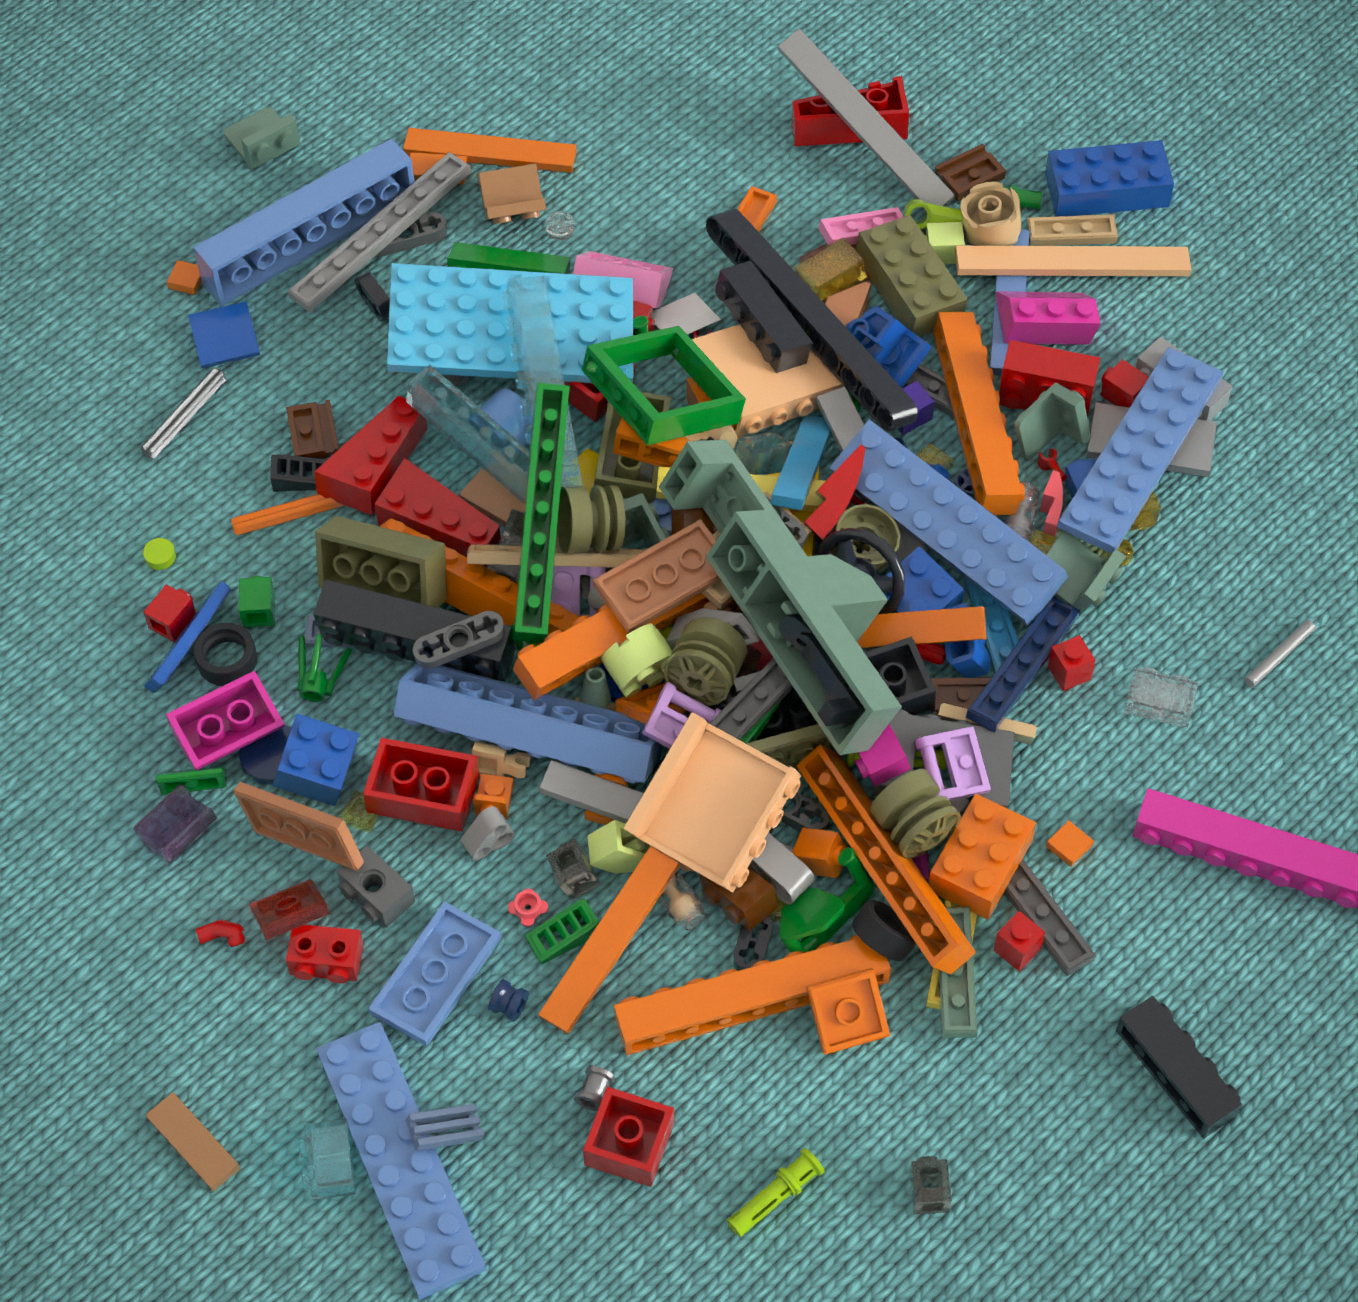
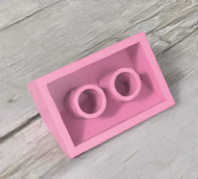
(649, 279)

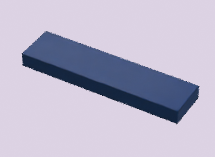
(187, 637)

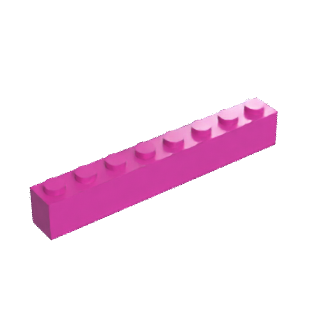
(1249, 847)

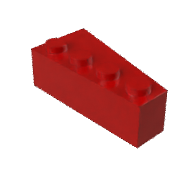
(819, 124)
(371, 457)
(434, 510)

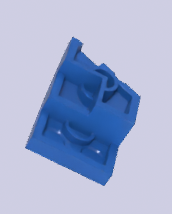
(890, 343)

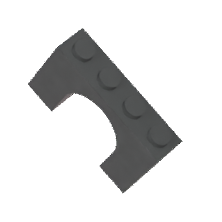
(994, 747)

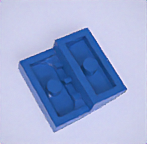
(224, 335)

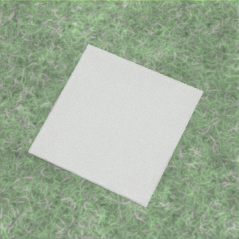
(687, 312)

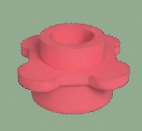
(525, 898)

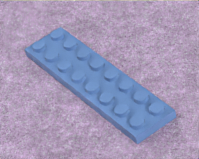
(1140, 450)
(406, 1181)

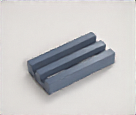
(469, 1120)

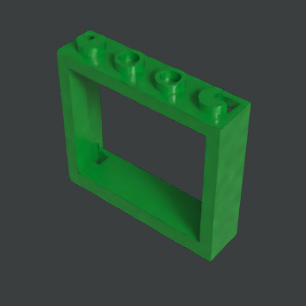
(652, 427)

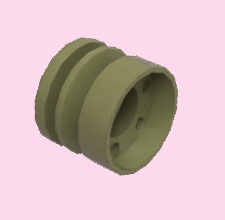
(590, 519)
(876, 521)
(706, 660)
(915, 813)

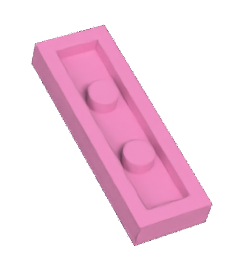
(850, 225)

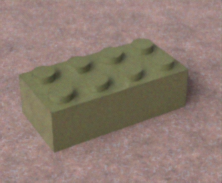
(909, 274)
(628, 474)
(381, 561)

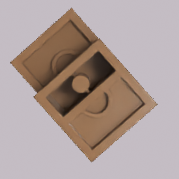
(511, 193)

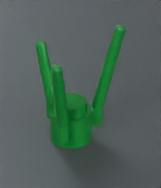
(314, 684)

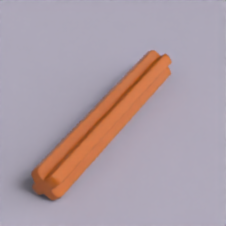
(282, 513)

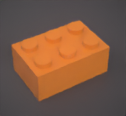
(981, 856)

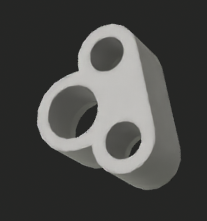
(487, 833)

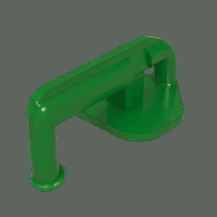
(820, 914)

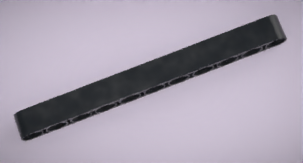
(831, 339)

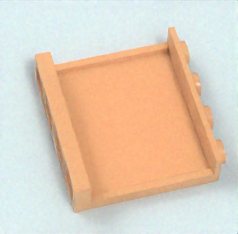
(768, 394)
(713, 803)

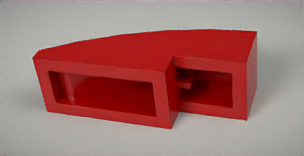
(836, 494)

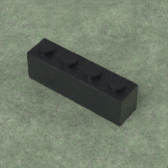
(763, 317)
(1179, 1066)

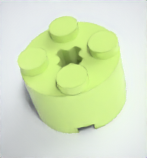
(638, 660)

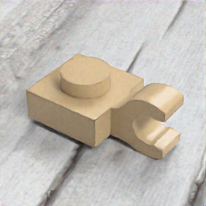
(496, 762)

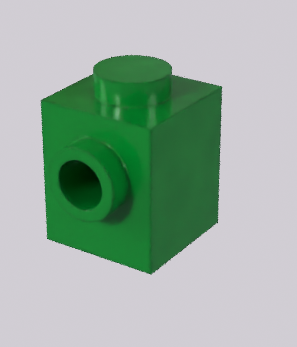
(256, 601)

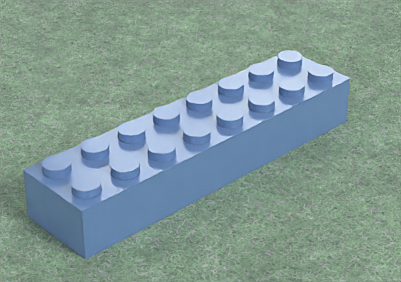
(302, 222)
(954, 525)
(513, 720)

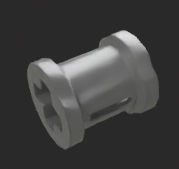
(594, 1087)

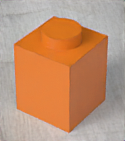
(820, 851)

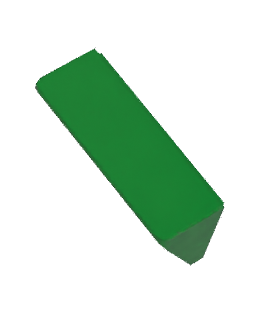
(192, 779)

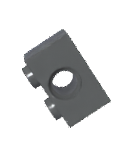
(387, 902)

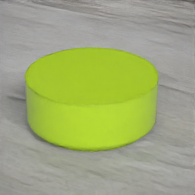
(159, 553)

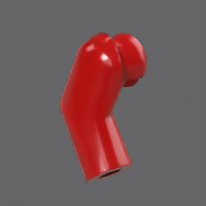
(221, 928)

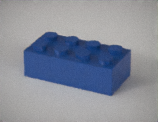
(1109, 178)

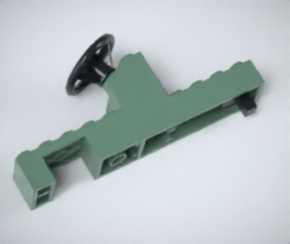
(799, 604)

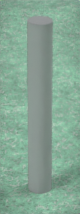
(1279, 653)

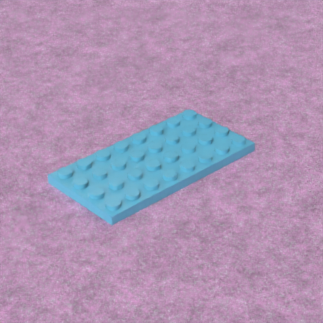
(460, 324)

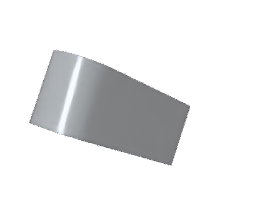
(782, 870)

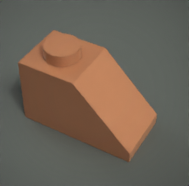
(850, 303)

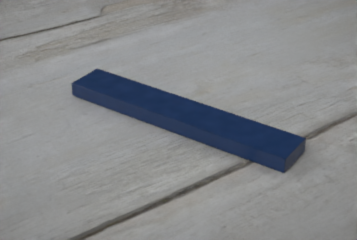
(1022, 664)

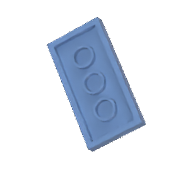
(435, 973)

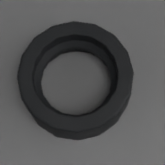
(219, 634)
(883, 931)

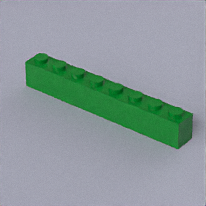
(541, 513)

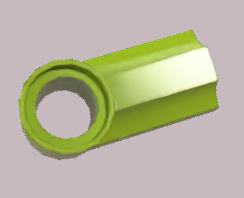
(934, 213)

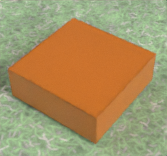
(184, 278)
(1069, 843)

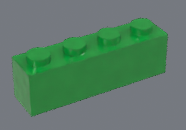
(495, 258)

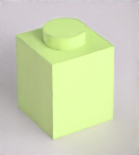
(944, 239)

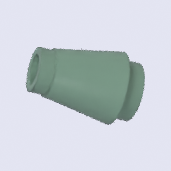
(595, 688)

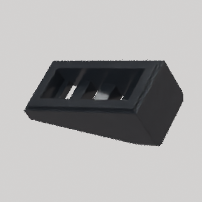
(291, 464)

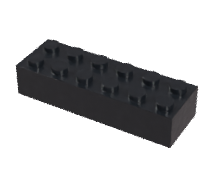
(393, 625)

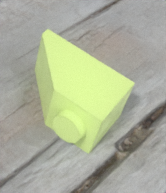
(615, 849)

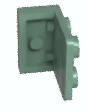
(263, 136)
(1050, 414)
(642, 522)
(1085, 572)

